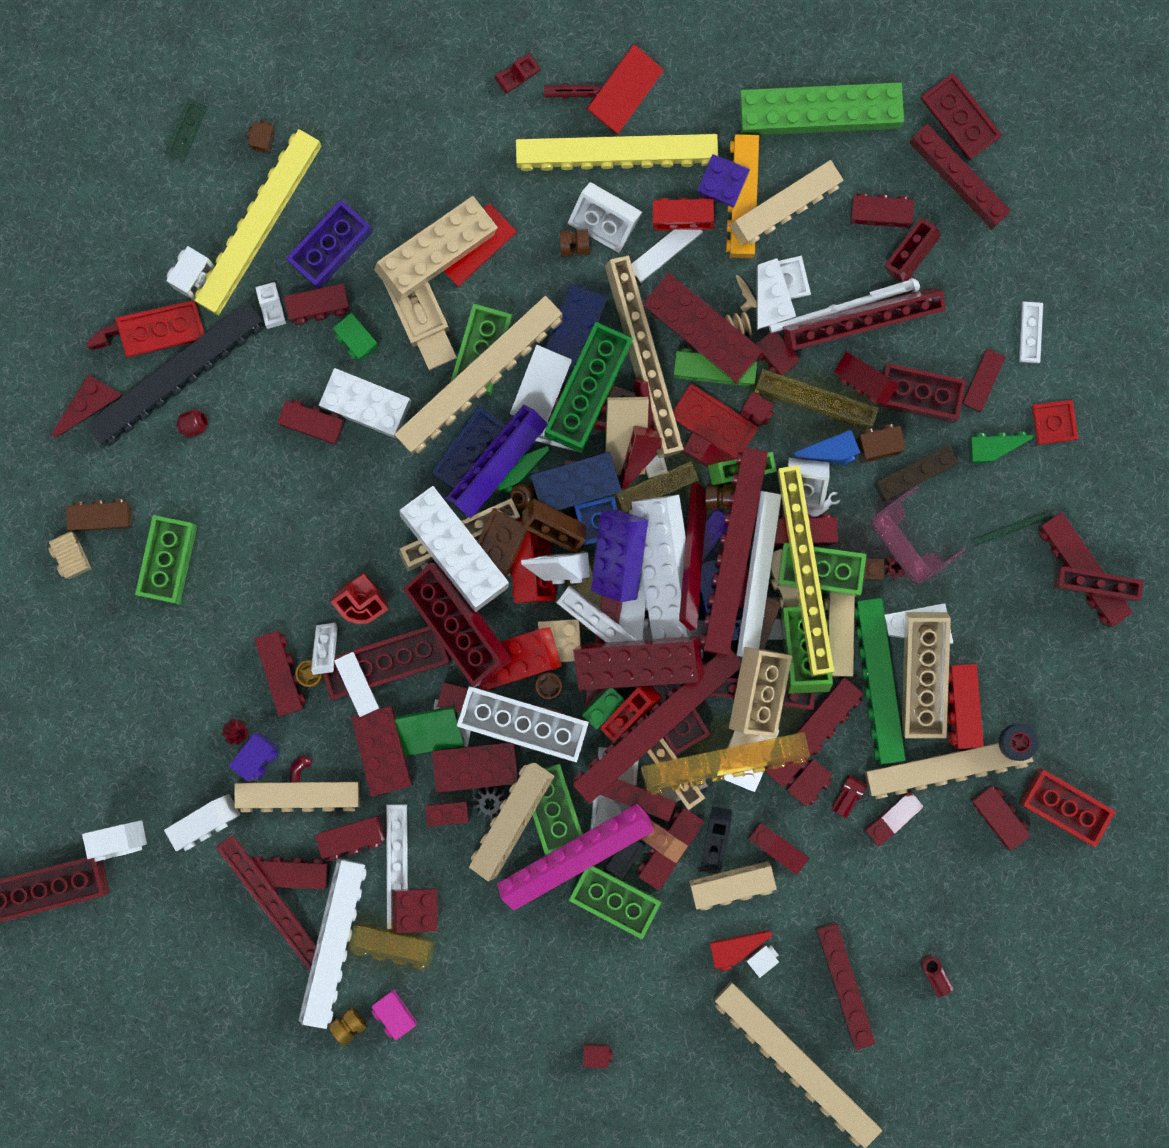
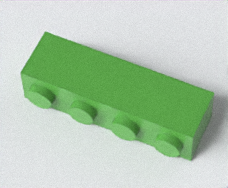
(695, 367)

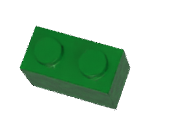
(355, 337)
(603, 706)

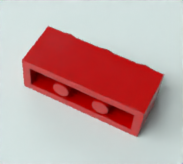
(683, 214)

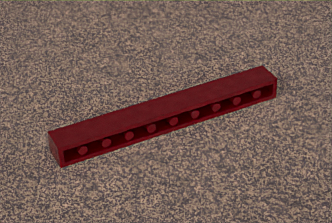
(735, 551)
(654, 727)

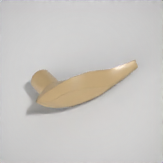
(746, 292)

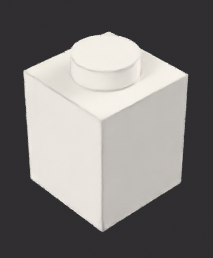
(763, 960)

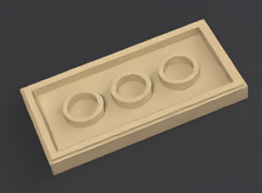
(621, 417)

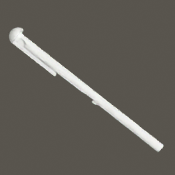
(910, 285)

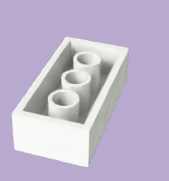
(365, 403)
(114, 841)

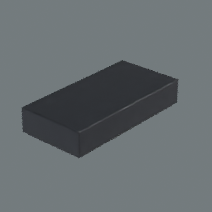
(624, 859)

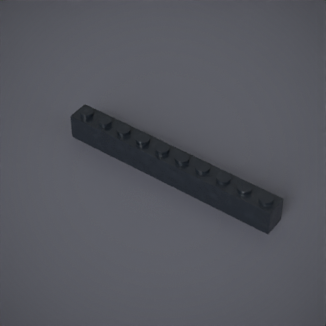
(175, 374)

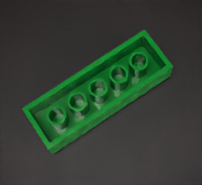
(588, 387)

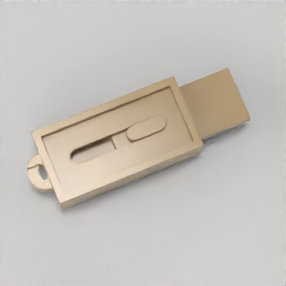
(425, 325)

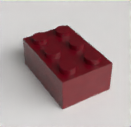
(350, 838)

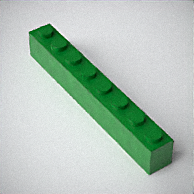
(880, 681)

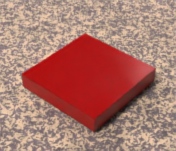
(1054, 422)

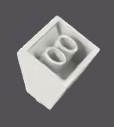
(604, 216)

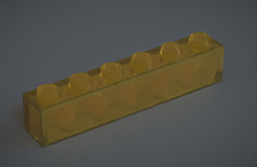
(816, 399)

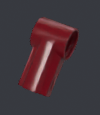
(849, 795)
(936, 976)

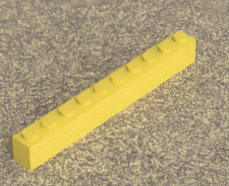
(615, 151)
(258, 222)
(805, 571)

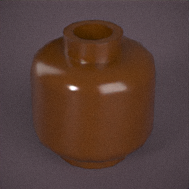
(523, 494)

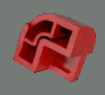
(360, 600)

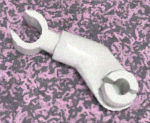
(816, 512)

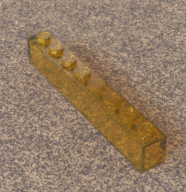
(725, 762)

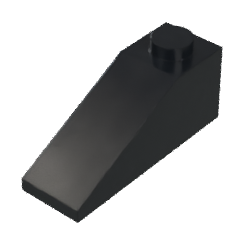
(716, 839)

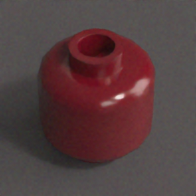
(192, 423)

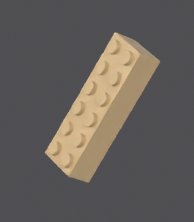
(435, 248)
(925, 674)

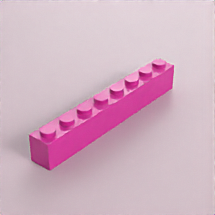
(575, 857)

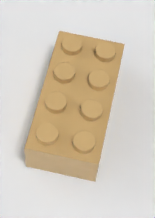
(760, 692)

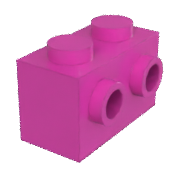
(394, 1015)

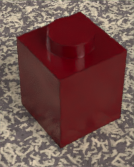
(597, 1055)

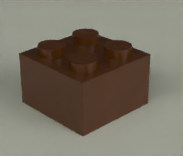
(880, 443)

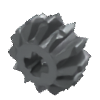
(482, 803)

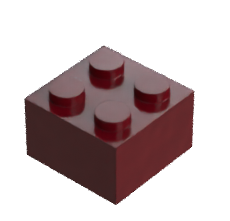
(413, 910)

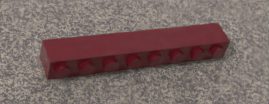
(864, 318)

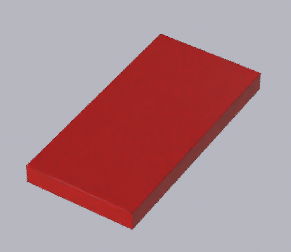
(625, 89)
(470, 263)
(159, 328)
(713, 421)

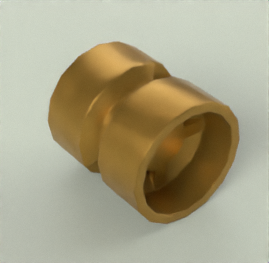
(305, 676)
(345, 1027)

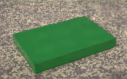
(429, 731)

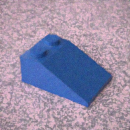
(833, 450)

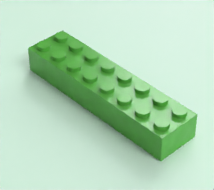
(821, 109)

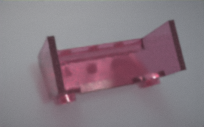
(914, 567)

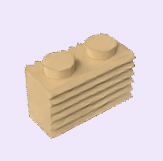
(69, 555)

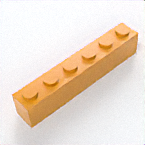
(745, 153)

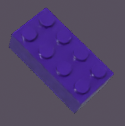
(329, 244)
(619, 555)

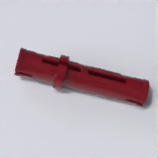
(577, 90)

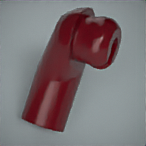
(296, 767)

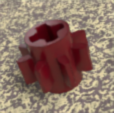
(891, 571)
(234, 732)

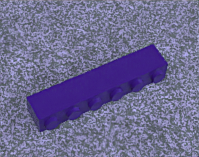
(497, 461)

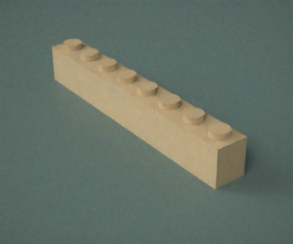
(939, 770)

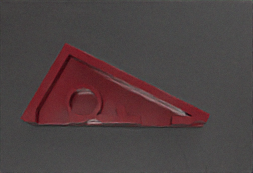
(89, 399)

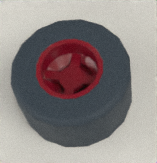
(1024, 746)

